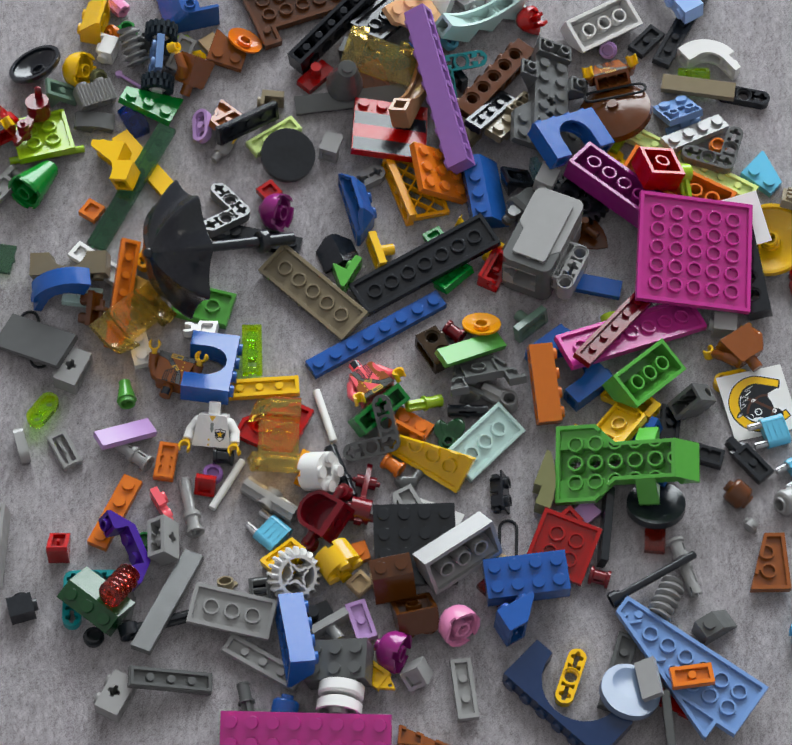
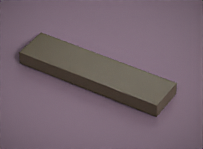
(698, 87)

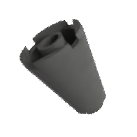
(344, 81)

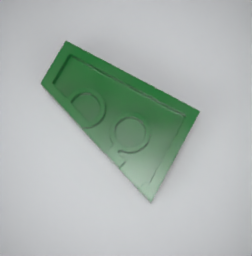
(151, 104)

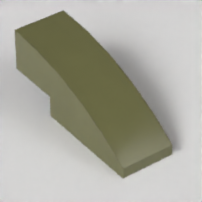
(545, 484)

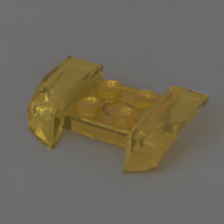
(379, 56)
(132, 318)
(276, 435)

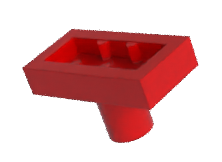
(314, 76)

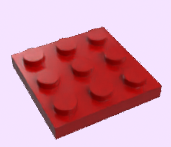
(562, 532)

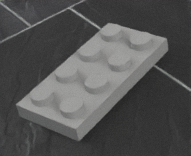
(231, 611)

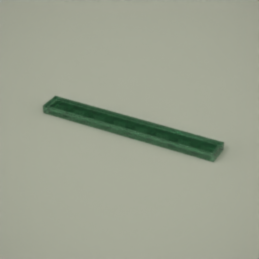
(125, 199)

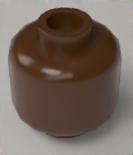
(737, 494)

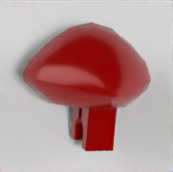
(530, 20)

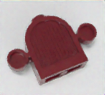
(324, 515)

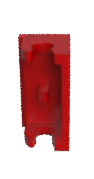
(491, 272)

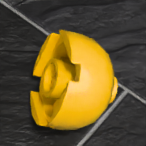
(78, 68)

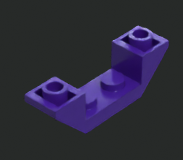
(115, 525)

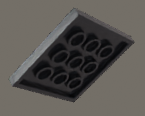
(409, 528)

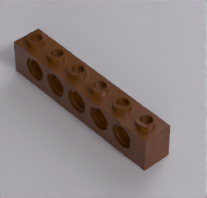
(495, 77)

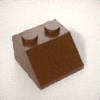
(392, 578)
(416, 615)

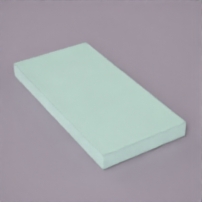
(488, 438)

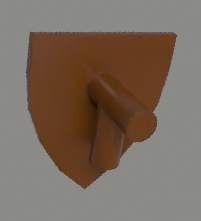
(592, 235)

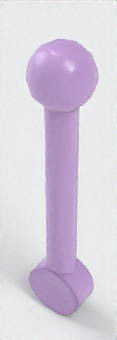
(119, 74)

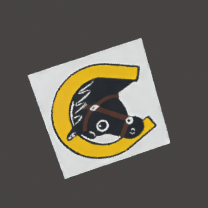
(753, 397)

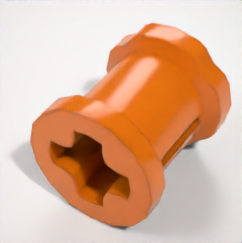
(392, 465)

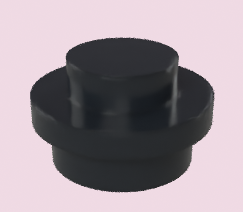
(93, 637)

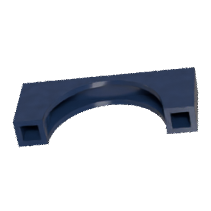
(525, 680)

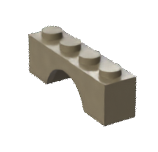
(97, 261)

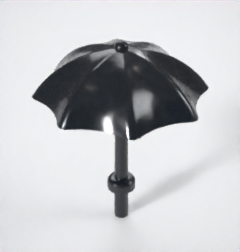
(181, 251)

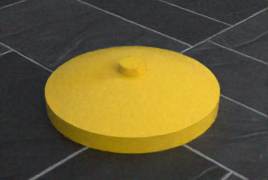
(777, 254)

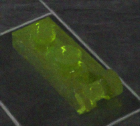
(252, 349)

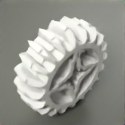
(306, 568)

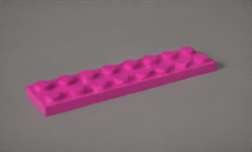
(655, 323)
(304, 728)

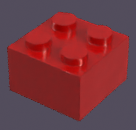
(658, 168)

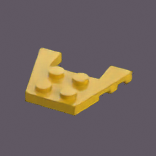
(621, 420)

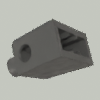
(696, 396)

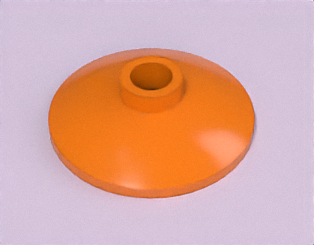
(245, 40)

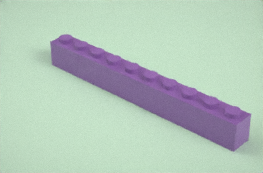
(439, 89)

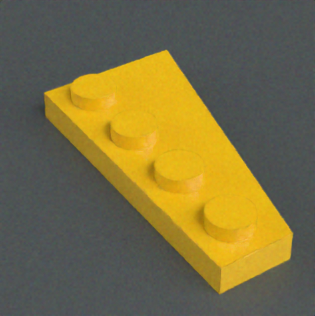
(436, 462)

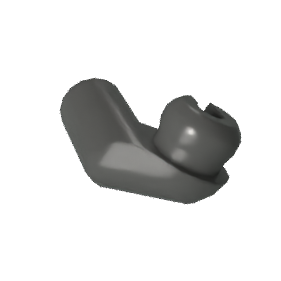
(402, 481)

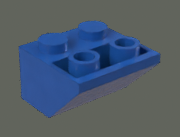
(513, 618)

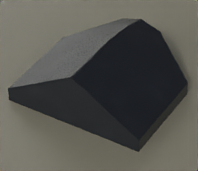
(335, 250)

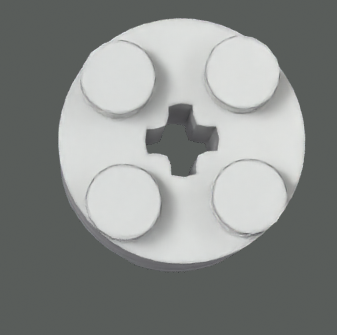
(319, 471)

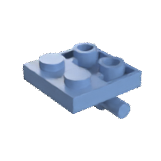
(678, 113)

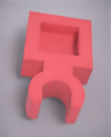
(160, 501)

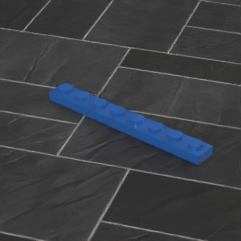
(375, 334)

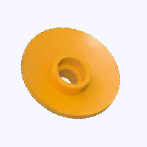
(481, 323)

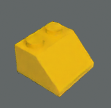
(94, 21)

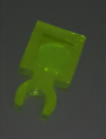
(703, 73)

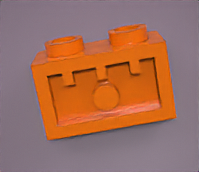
(412, 425)

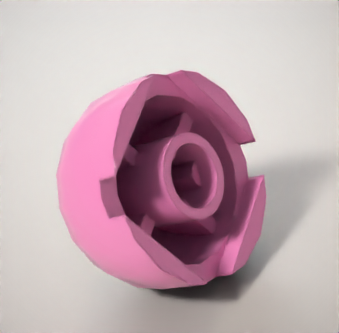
(457, 624)

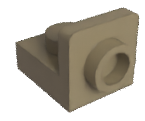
(270, 95)

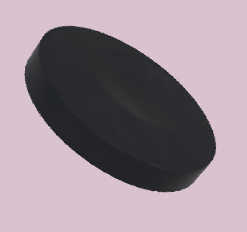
(287, 155)
(658, 516)

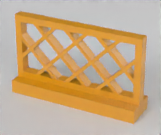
(401, 194)

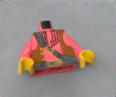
(369, 381)

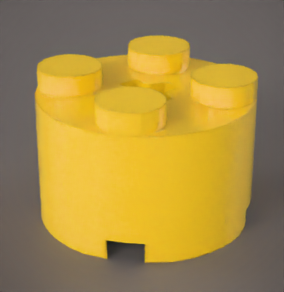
(338, 561)

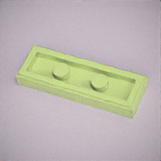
(255, 143)

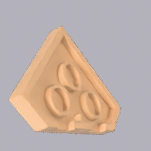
(395, 10)

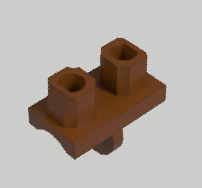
(94, 307)

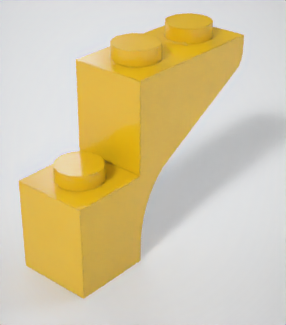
(117, 155)

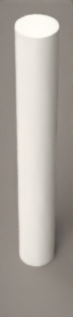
(325, 416)
(227, 484)

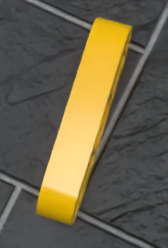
(563, 683)

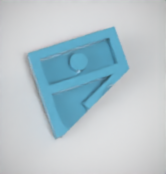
(762, 174)

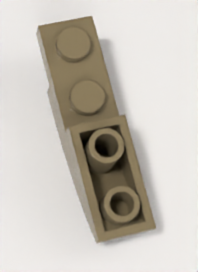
(501, 127)

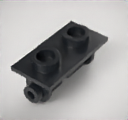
(502, 500)

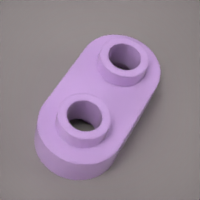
(200, 128)

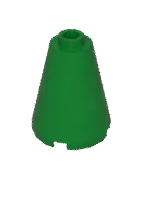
(33, 184)

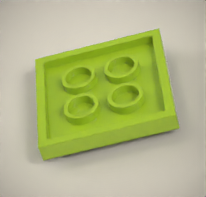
(47, 139)

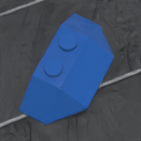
(357, 206)

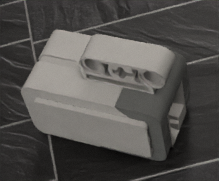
(546, 247)

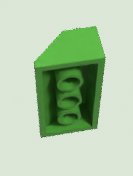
(644, 375)

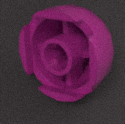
(276, 211)
(392, 650)

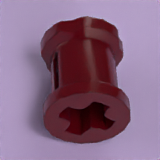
(454, 332)
(599, 577)

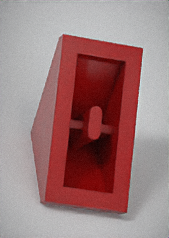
(58, 548)

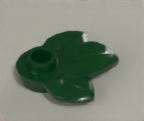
(449, 432)

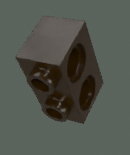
(428, 349)

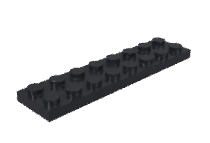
(424, 264)

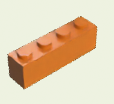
(544, 383)

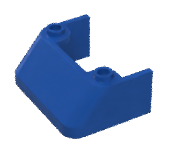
(189, 14)

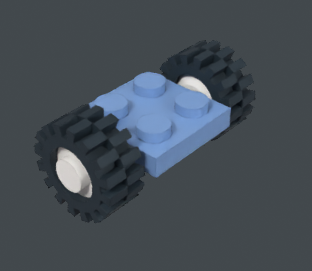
(158, 34)

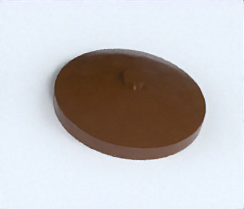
(624, 115)

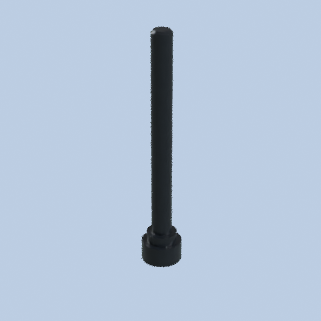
(617, 597)

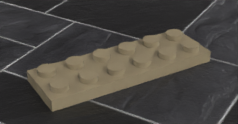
(313, 292)

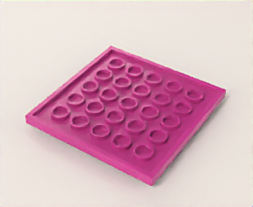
(694, 252)

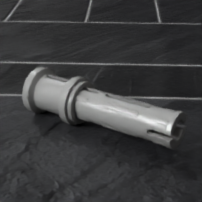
(135, 456)
(191, 515)
(678, 550)

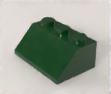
(83, 596)

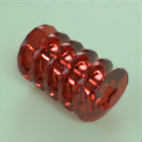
(119, 585)

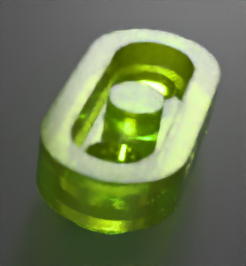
(42, 411)

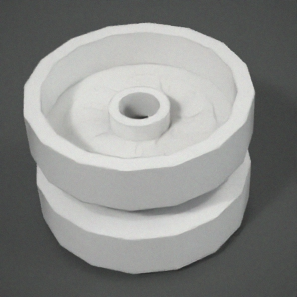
(340, 696)

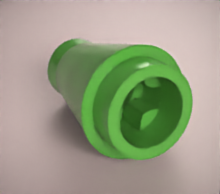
(126, 397)

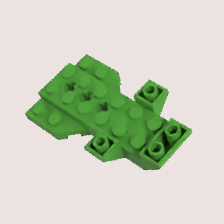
(642, 463)

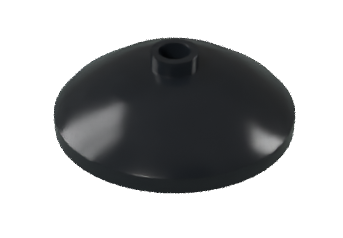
(35, 64)

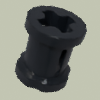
(222, 456)

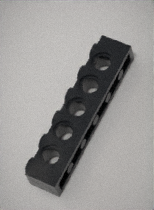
(326, 34)
(761, 307)

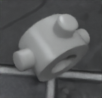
(751, 525)

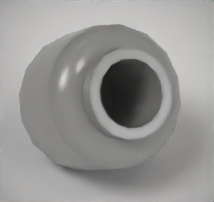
(783, 501)

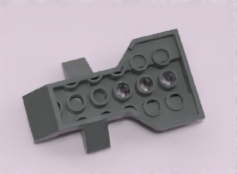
(547, 92)

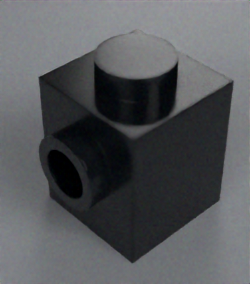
(22, 607)

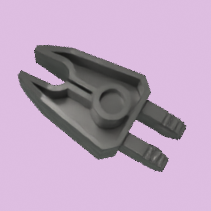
(516, 206)

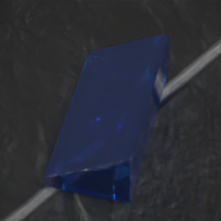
(134, 121)

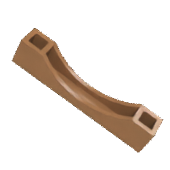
(405, 108)

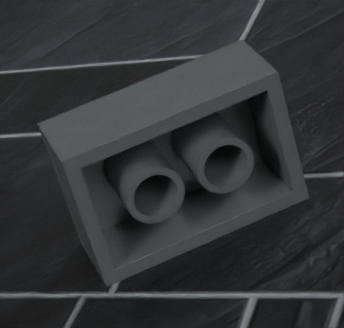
(343, 658)

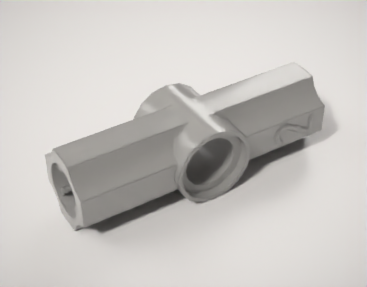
(269, 499)

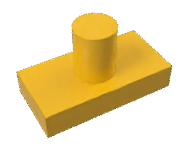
(378, 251)

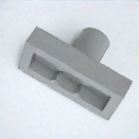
(331, 625)

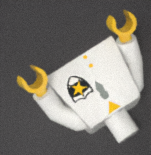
(212, 430)

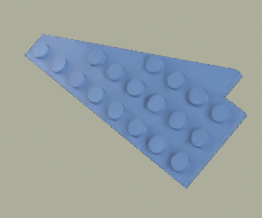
(718, 705)

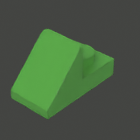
(346, 275)

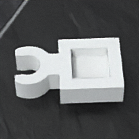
(207, 326)

